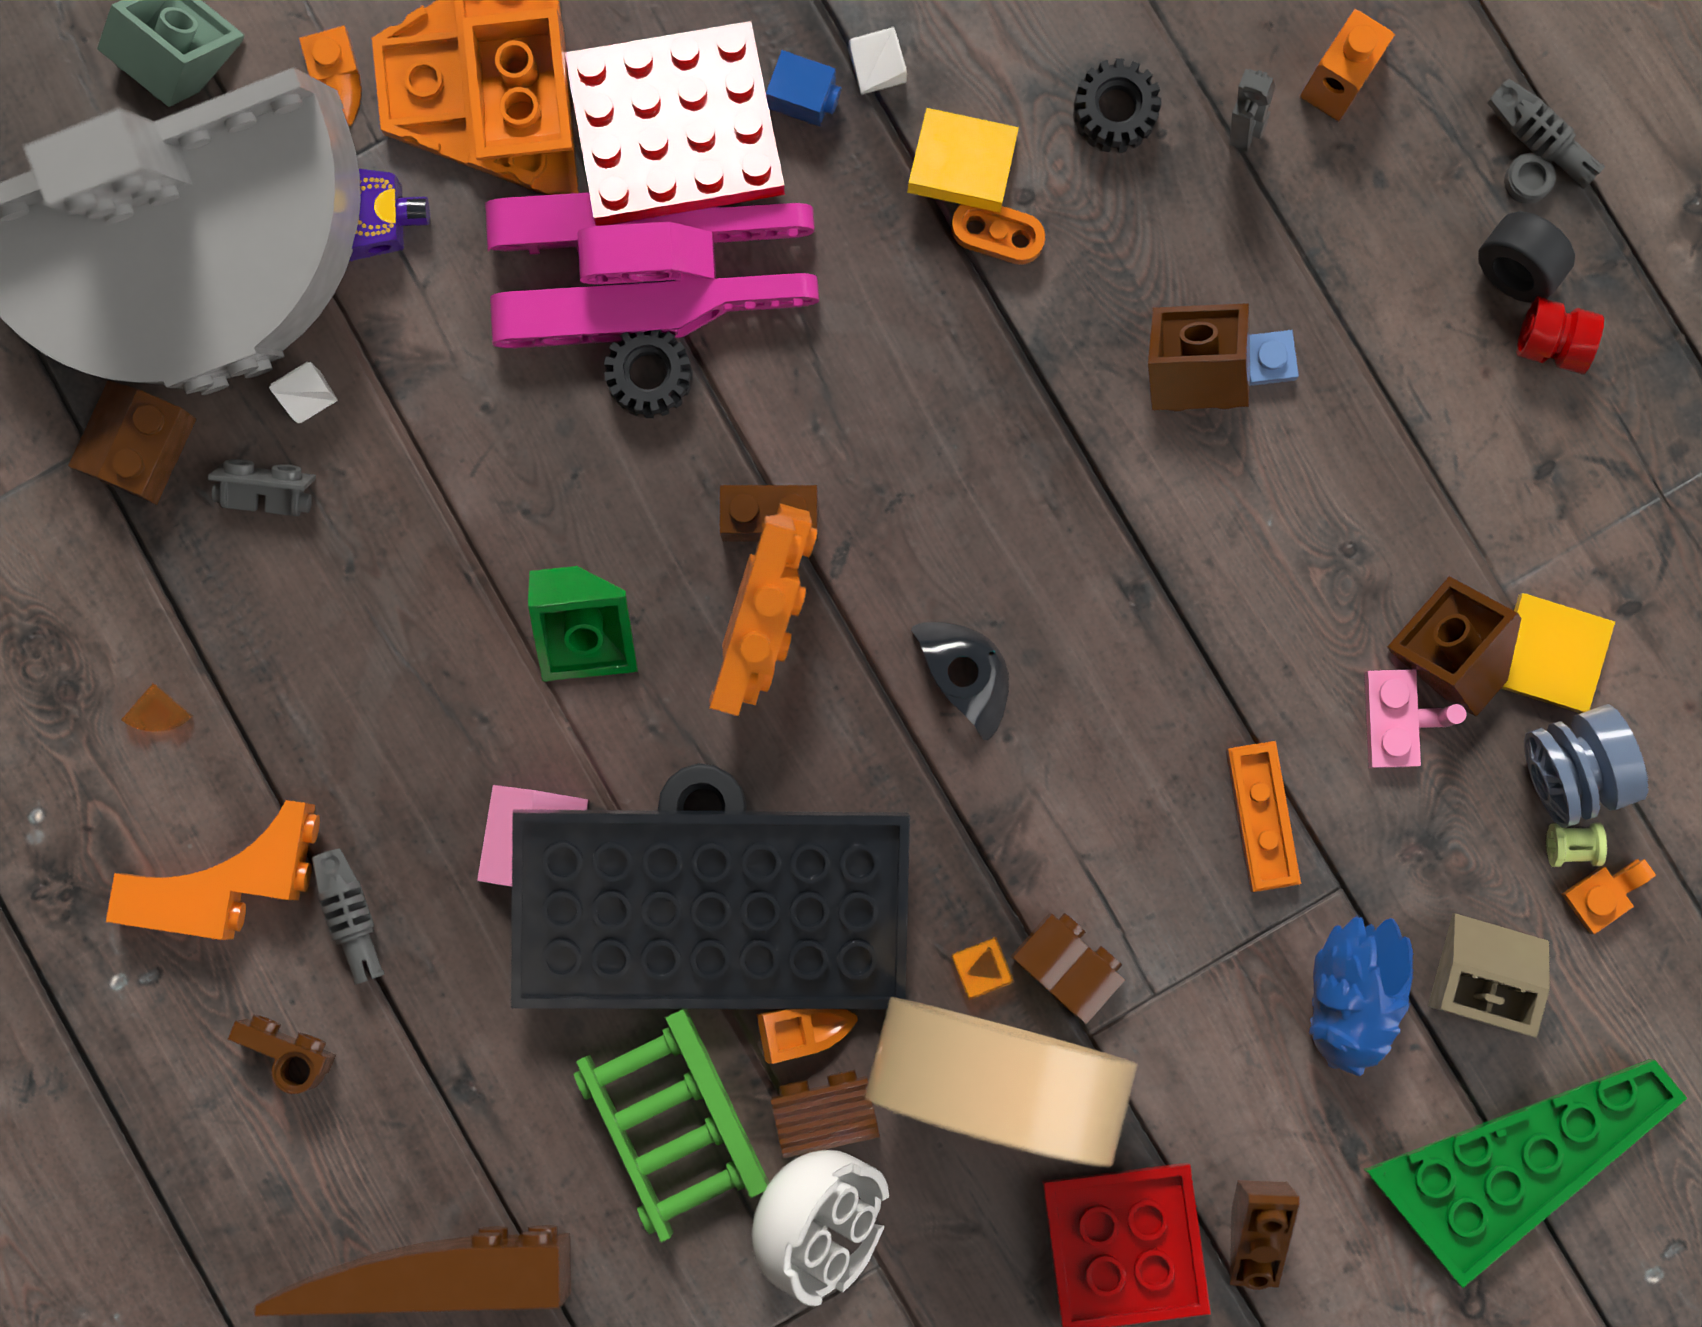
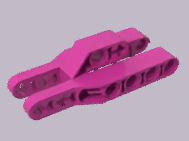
(631, 252)

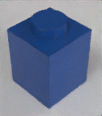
(803, 88)

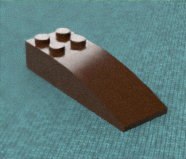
(440, 1275)

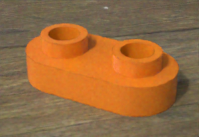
(998, 232)

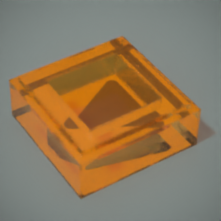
(982, 968)

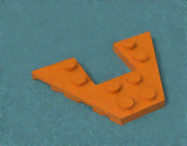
(428, 98)

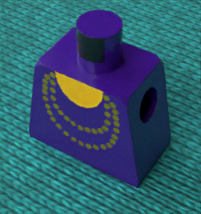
(384, 214)

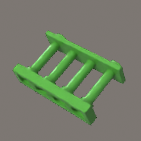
(721, 1127)

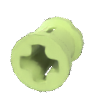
(1576, 844)

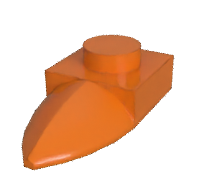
(333, 62)
(802, 1032)

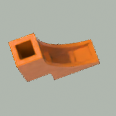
(210, 899)

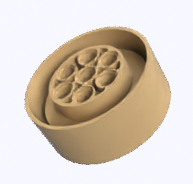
(1000, 1082)

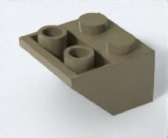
(1492, 976)

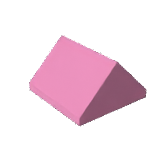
(497, 844)

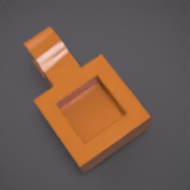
(1603, 897)

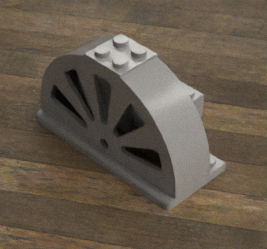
(184, 237)

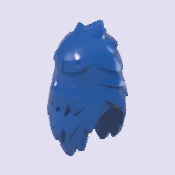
(1360, 993)

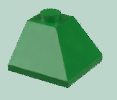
(579, 624)

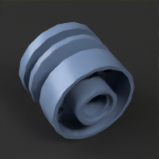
(1586, 765)

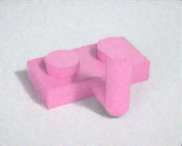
(1396, 720)

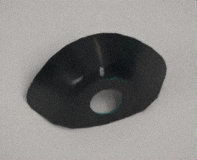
(984, 699)

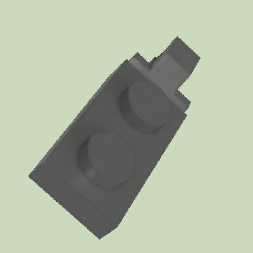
(1251, 109)

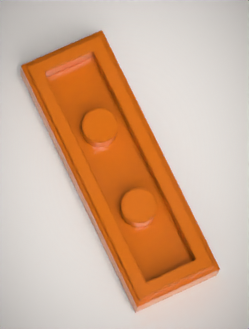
(1263, 816)

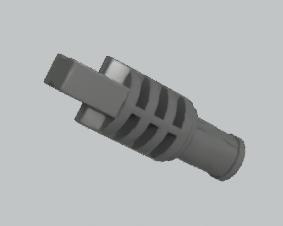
(1543, 131)
(346, 912)

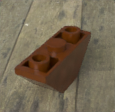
(1261, 1232)

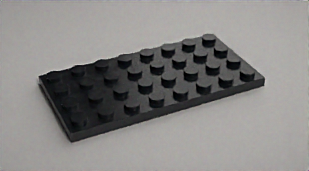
(708, 909)

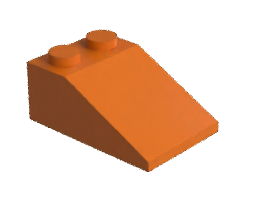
(518, 83)

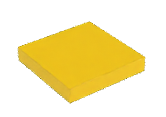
(962, 160)
(1558, 653)

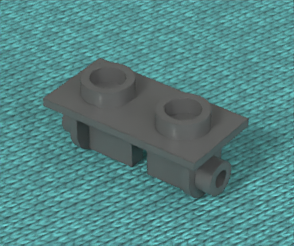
(243, 482)

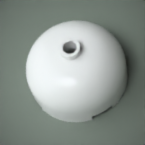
(793, 1221)

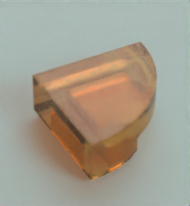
(156, 712)

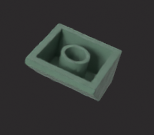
(168, 44)

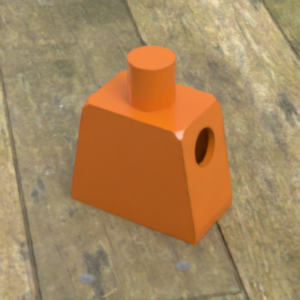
(1350, 62)

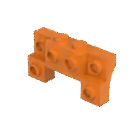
(762, 610)

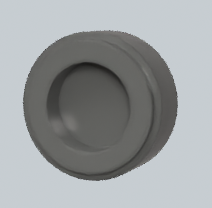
(1529, 178)

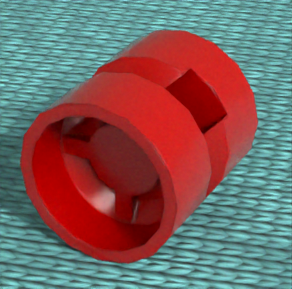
(1565, 337)

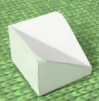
(877, 60)
(303, 392)

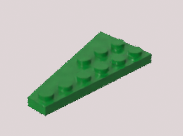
(1502, 1178)

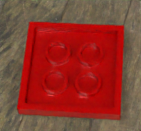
(1126, 1247)

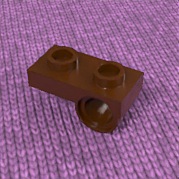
(264, 1036)

